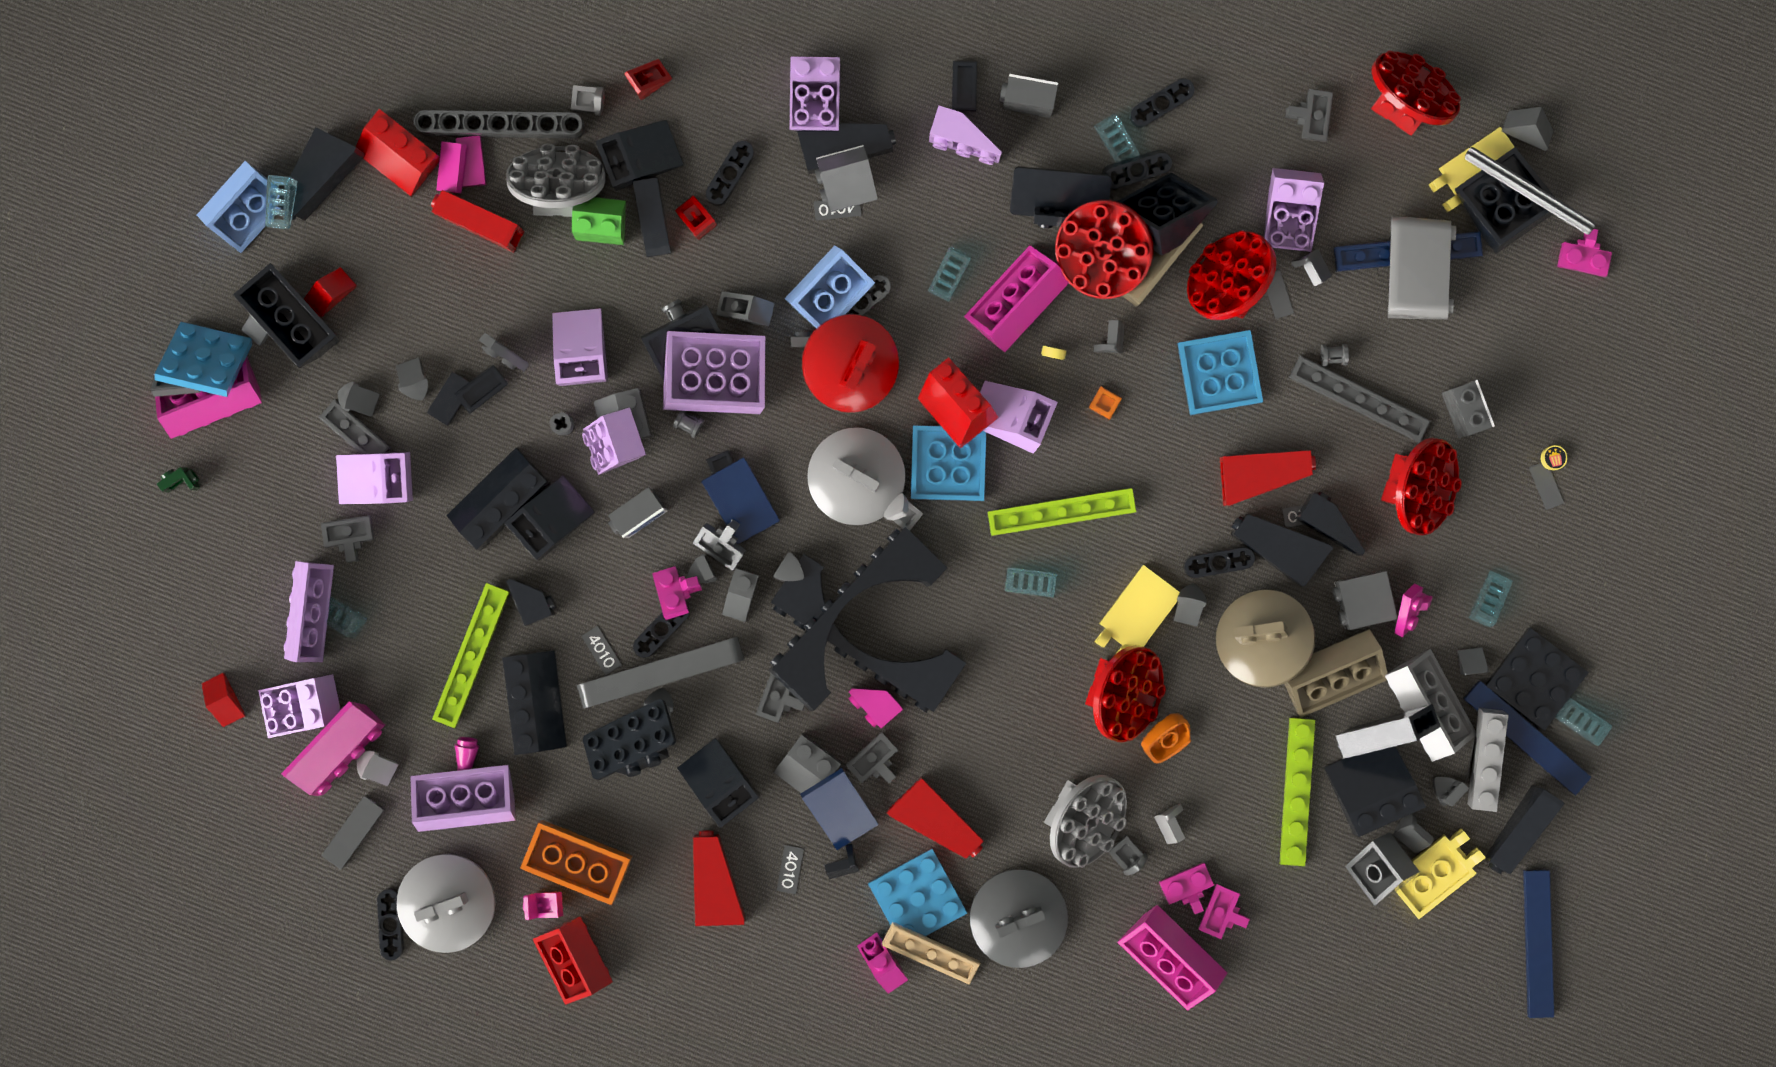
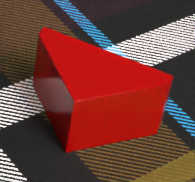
(648, 78)
(696, 217)
(329, 291)
(222, 700)

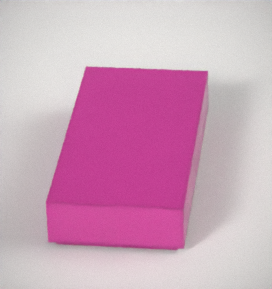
(474, 166)
(451, 167)

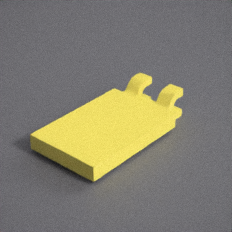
(1460, 170)
(1138, 610)
(1442, 871)

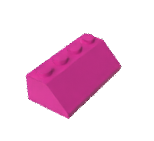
(1017, 298)
(190, 411)
(334, 749)
(1173, 958)

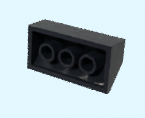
(286, 316)
(497, 499)
(534, 702)

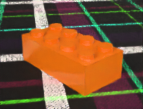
(576, 862)

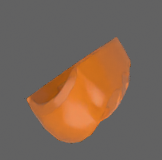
(1167, 738)

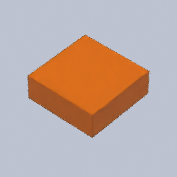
(1105, 403)

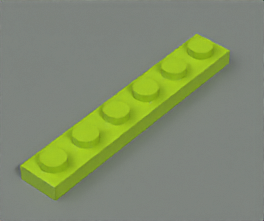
(1061, 512)
(471, 655)
(1297, 791)

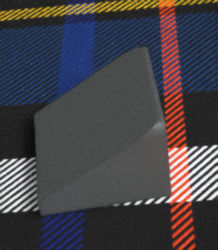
(1472, 661)

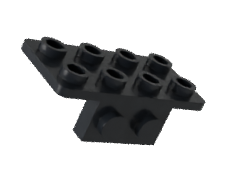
(1054, 193)
(631, 742)

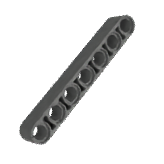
(489, 118)
(660, 672)

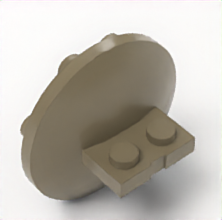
(1265, 638)

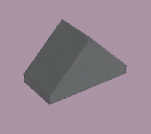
(1529, 126)

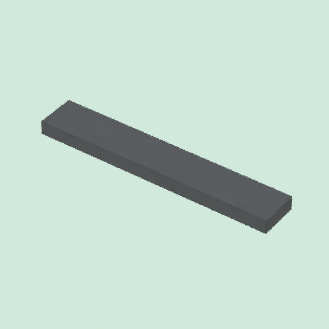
(1359, 399)

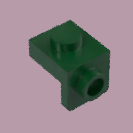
(172, 479)

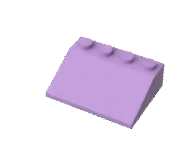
(714, 373)

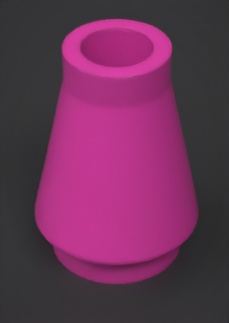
(466, 752)

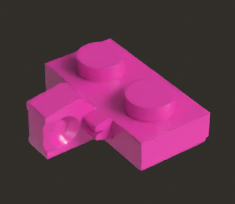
(1585, 256)
(674, 591)
(1412, 603)
(1187, 886)
(1222, 912)

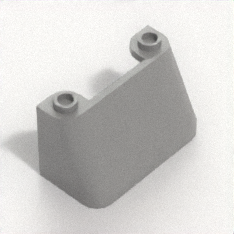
(1420, 268)

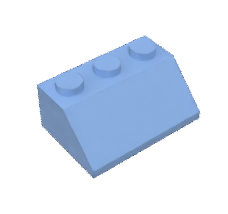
(238, 207)
(830, 288)

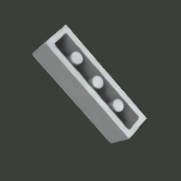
(1487, 759)

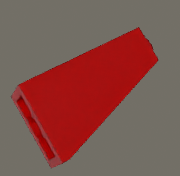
(477, 220)
(1258, 473)
(934, 818)
(714, 885)

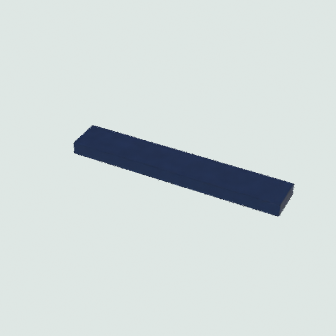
(1378, 254)
(1531, 740)
(1538, 943)

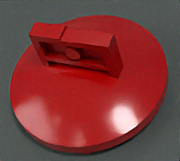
(1413, 93)
(1104, 249)
(1232, 275)
(850, 363)
(1423, 485)
(1126, 693)

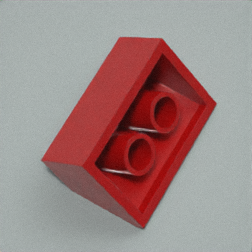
(396, 152)
(956, 403)
(573, 960)

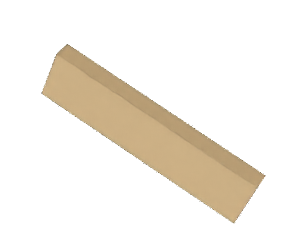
(931, 953)

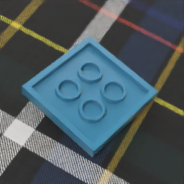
(203, 359)
(1220, 372)
(944, 469)
(918, 895)

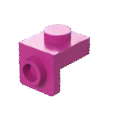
(543, 905)

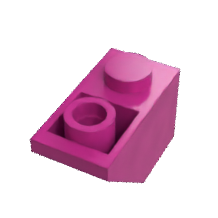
(877, 703)
(882, 963)

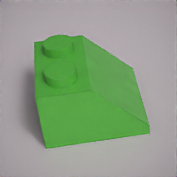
(599, 221)

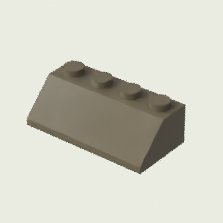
(1159, 266)
(1338, 673)

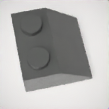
(627, 399)
(806, 764)
(1382, 868)

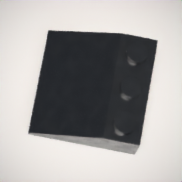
(1498, 209)
(1170, 210)
(1374, 789)

